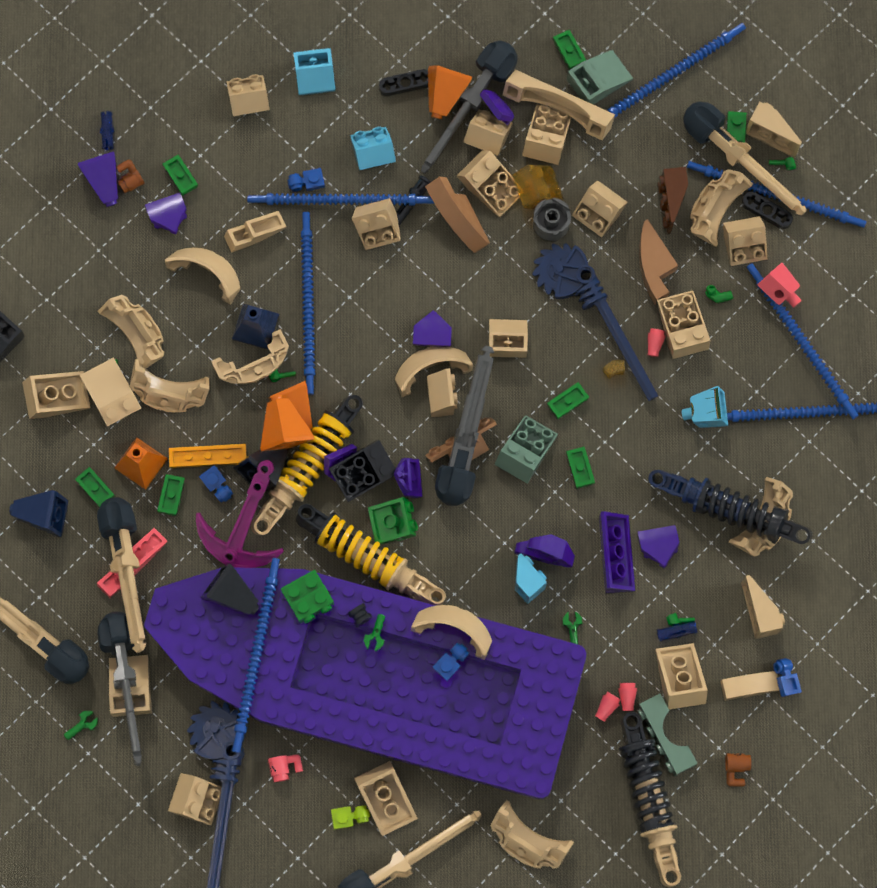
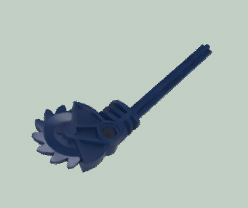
(562, 272)
(214, 738)

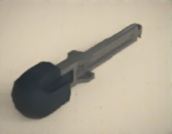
(497, 63)
(455, 481)
(115, 639)

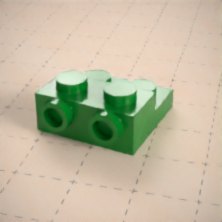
(393, 520)
(308, 597)

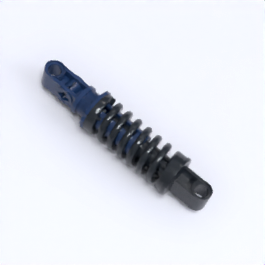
(731, 507)

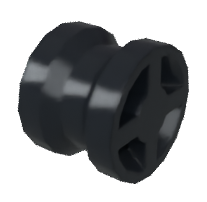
(360, 615)

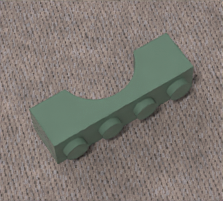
(677, 757)

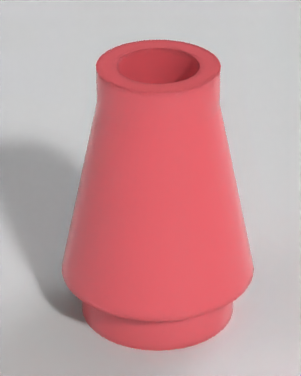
(655, 341)
(627, 695)
(607, 706)

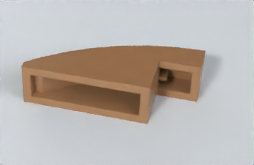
(458, 213)
(654, 262)

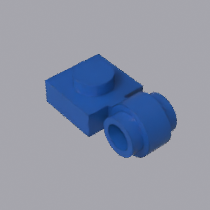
(311, 179)
(213, 479)
(447, 665)
(788, 682)

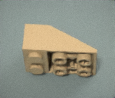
(546, 134)
(490, 182)
(683, 324)
(140, 693)

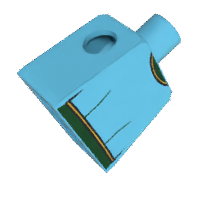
(707, 409)

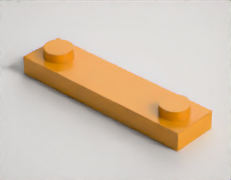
(207, 455)

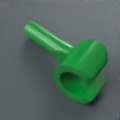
(788, 162)
(275, 376)
(673, 619)

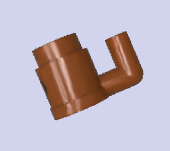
(131, 179)
(736, 763)

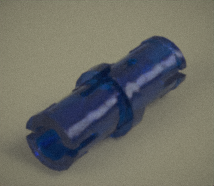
(107, 130)
(676, 631)

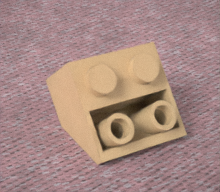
(248, 95)
(487, 132)
(599, 208)
(377, 224)
(745, 240)
(508, 338)
(441, 394)
(195, 799)

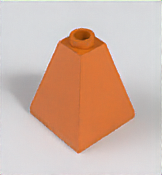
(445, 89)
(299, 398)
(283, 426)
(141, 463)

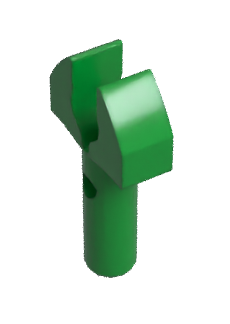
(572, 628)
(376, 633)
(81, 725)

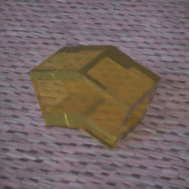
(613, 368)

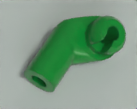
(716, 296)

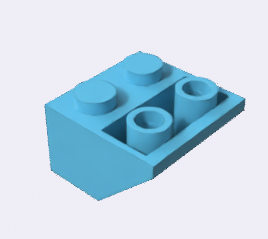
(314, 71)
(373, 148)
(528, 580)

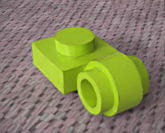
(344, 817)

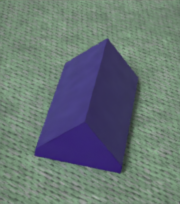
(616, 552)

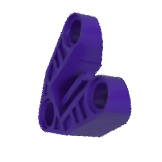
(547, 550)

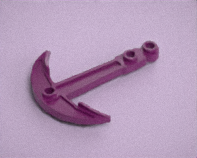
(235, 543)

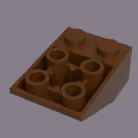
(673, 188)

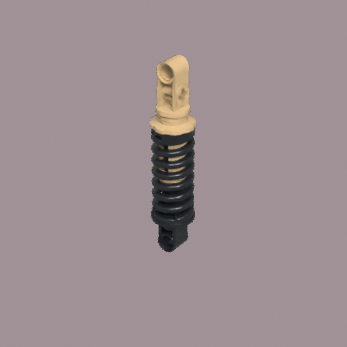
(650, 797)

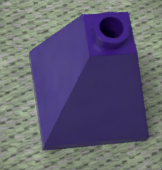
(102, 177)

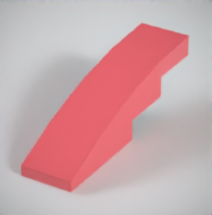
(144, 551)

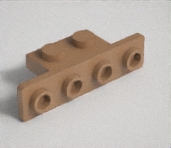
(480, 447)

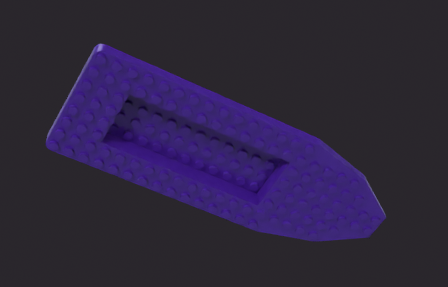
(487, 724)

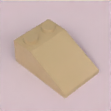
(773, 130)
(110, 391)
(55, 394)
(762, 611)
(681, 676)
(386, 798)

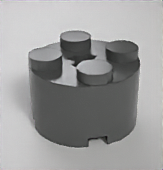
(545, 212)

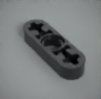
(391, 81)
(769, 218)

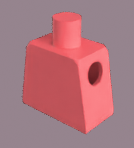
(781, 286)

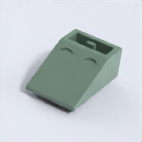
(598, 77)
(525, 449)

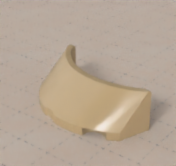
(714, 202)
(211, 262)
(137, 326)
(428, 358)
(258, 369)
(167, 394)
(775, 494)
(457, 618)
(525, 843)

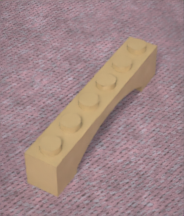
(526, 88)

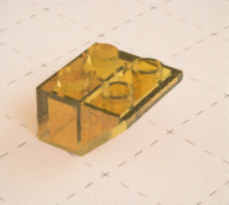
(536, 184)

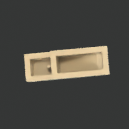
(254, 231)
(749, 685)

